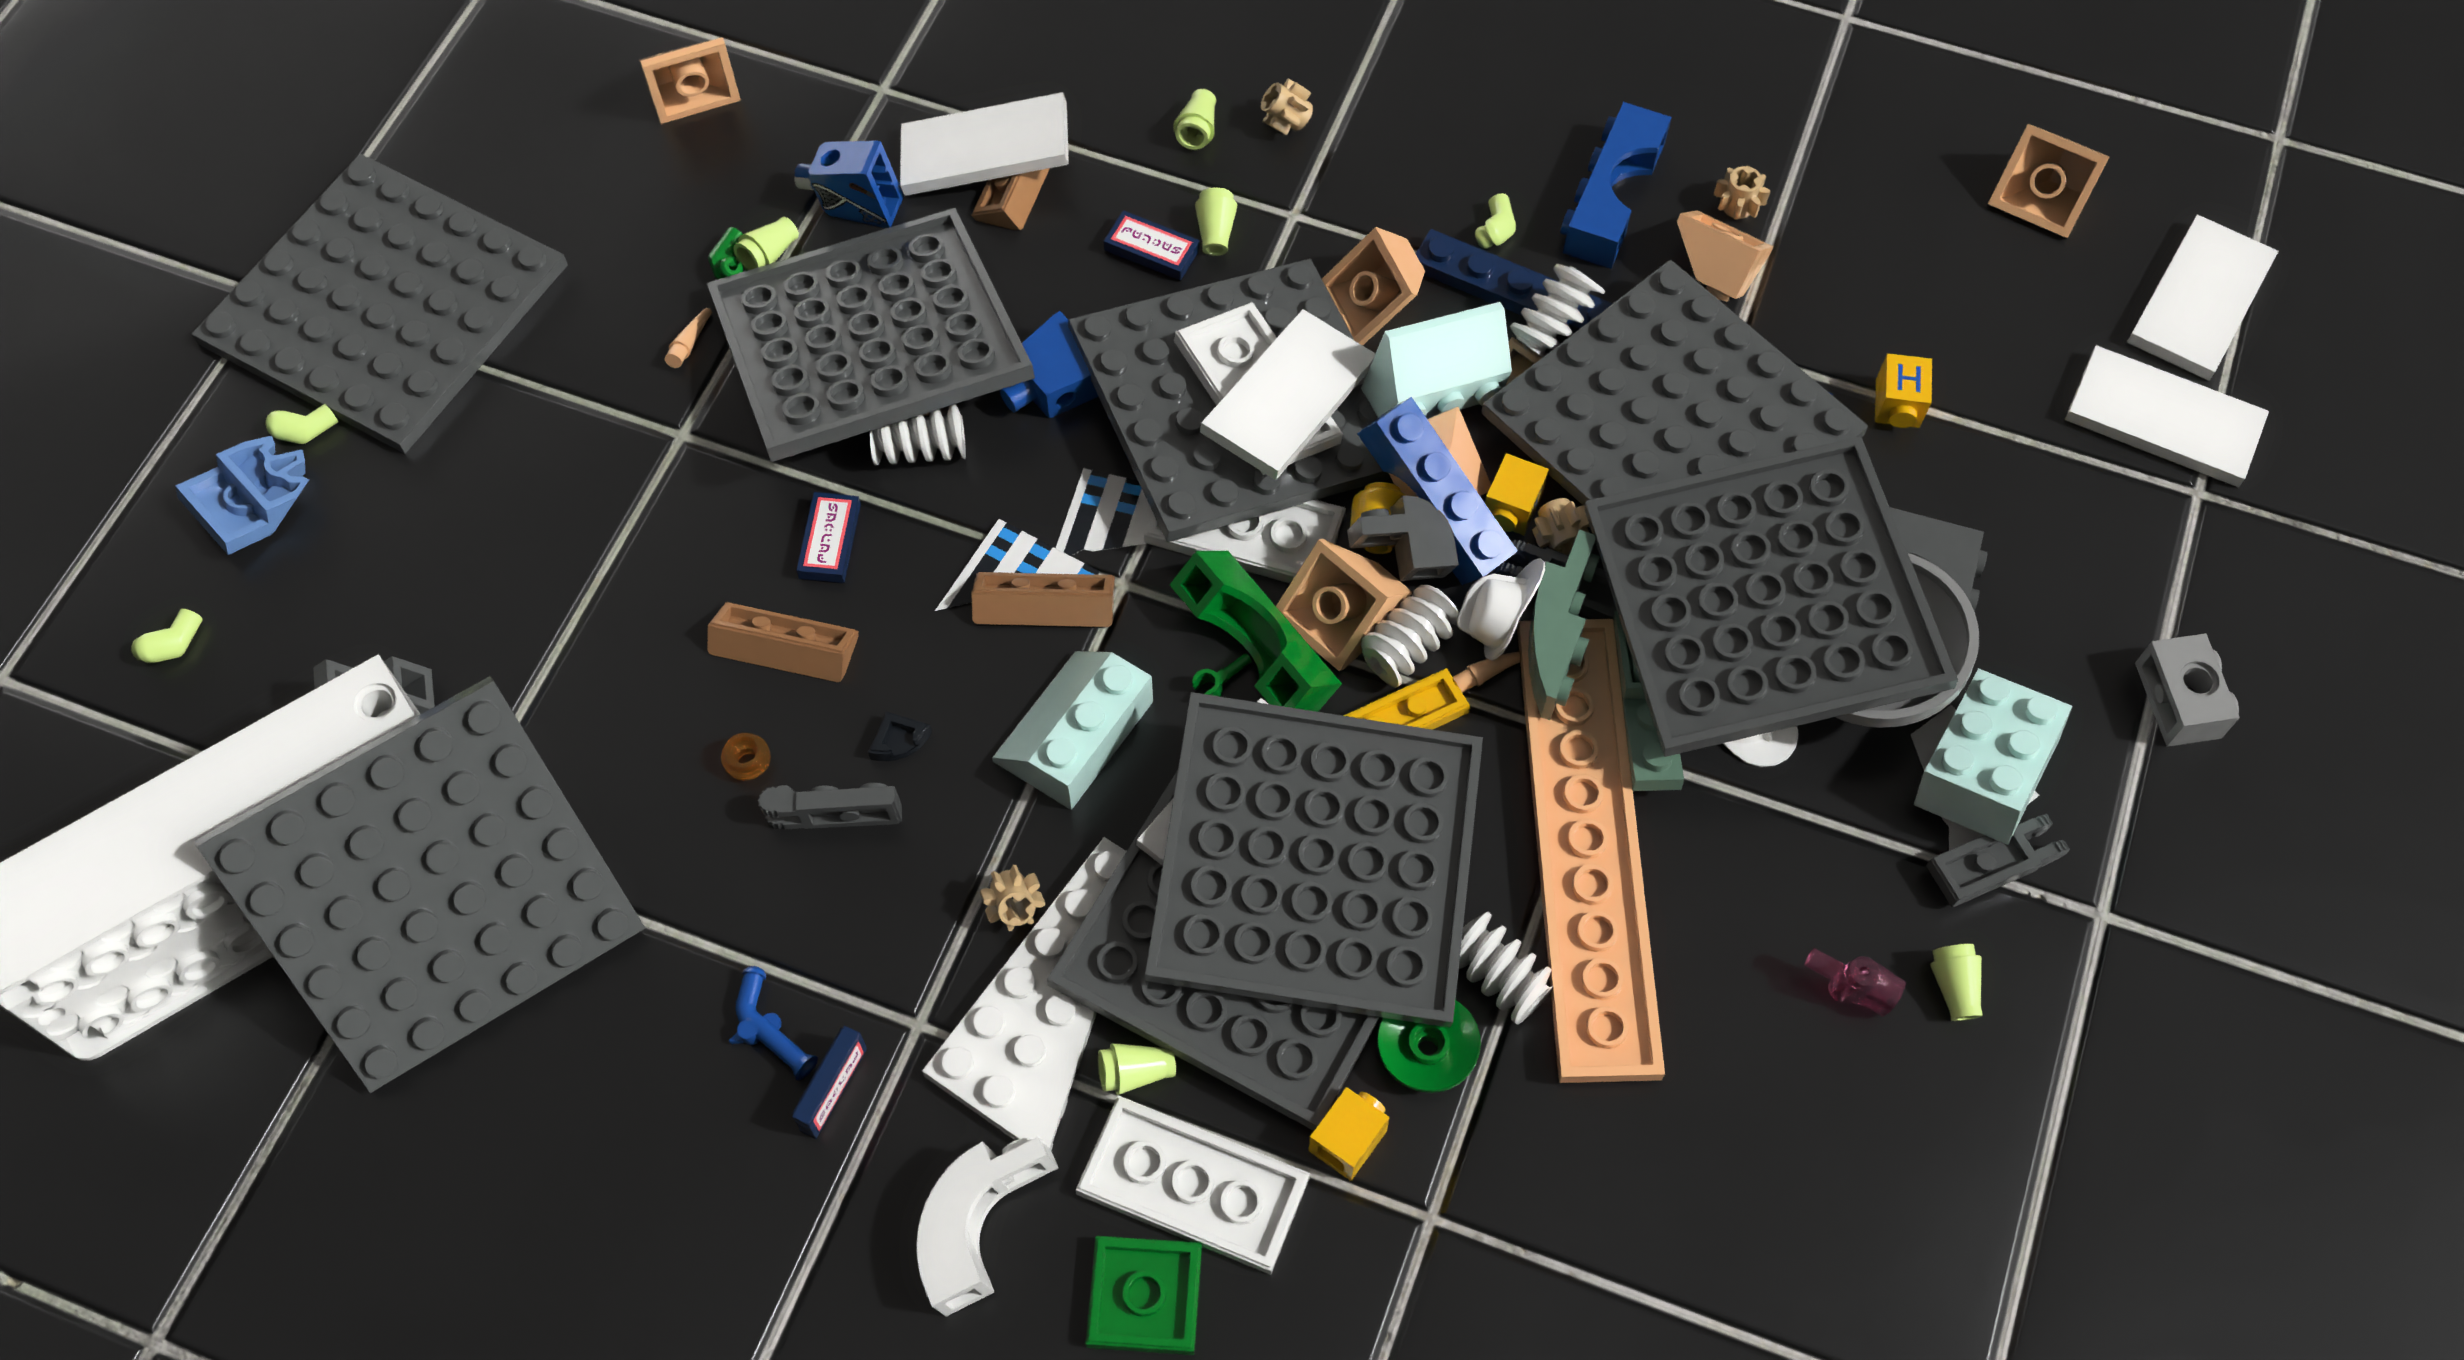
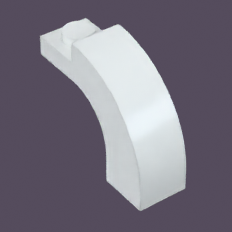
(955, 1214)

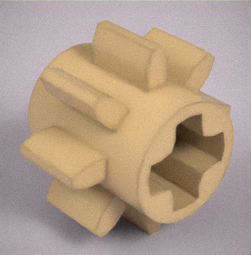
(1286, 106)
(1741, 192)
(1559, 524)
(1001, 905)

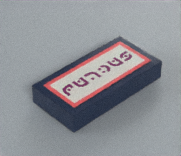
(1151, 245)
(828, 537)
(829, 1081)

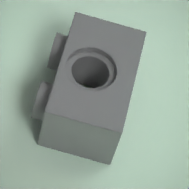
(2183, 715)

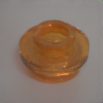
(745, 744)

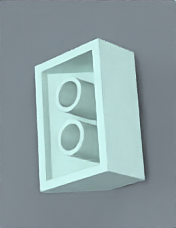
(1441, 362)
(1077, 725)

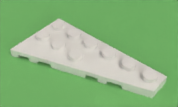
(1021, 1038)

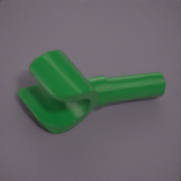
(1221, 677)

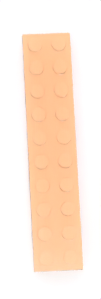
(1592, 873)

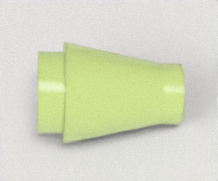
(1196, 121)
(1215, 217)
(765, 243)
(1959, 979)
(1133, 1066)

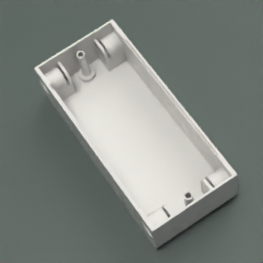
(122, 909)

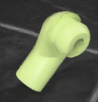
(1499, 226)
(297, 427)
(169, 642)

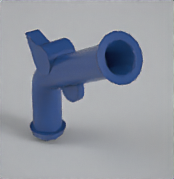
(765, 1028)

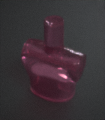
(1859, 981)

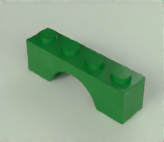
(1226, 596)

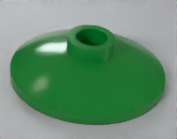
(1446, 1068)

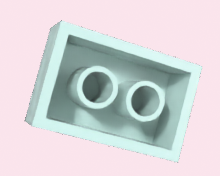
(1992, 756)

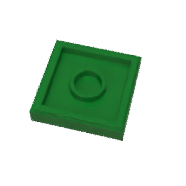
(1144, 1295)

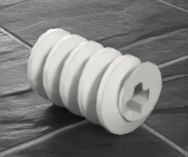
(1555, 309)
(918, 434)
(1408, 634)
(1502, 969)

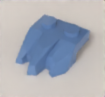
(245, 493)

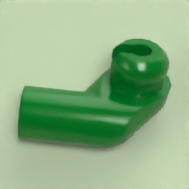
(722, 257)

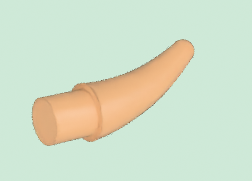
(682, 345)
(1484, 670)

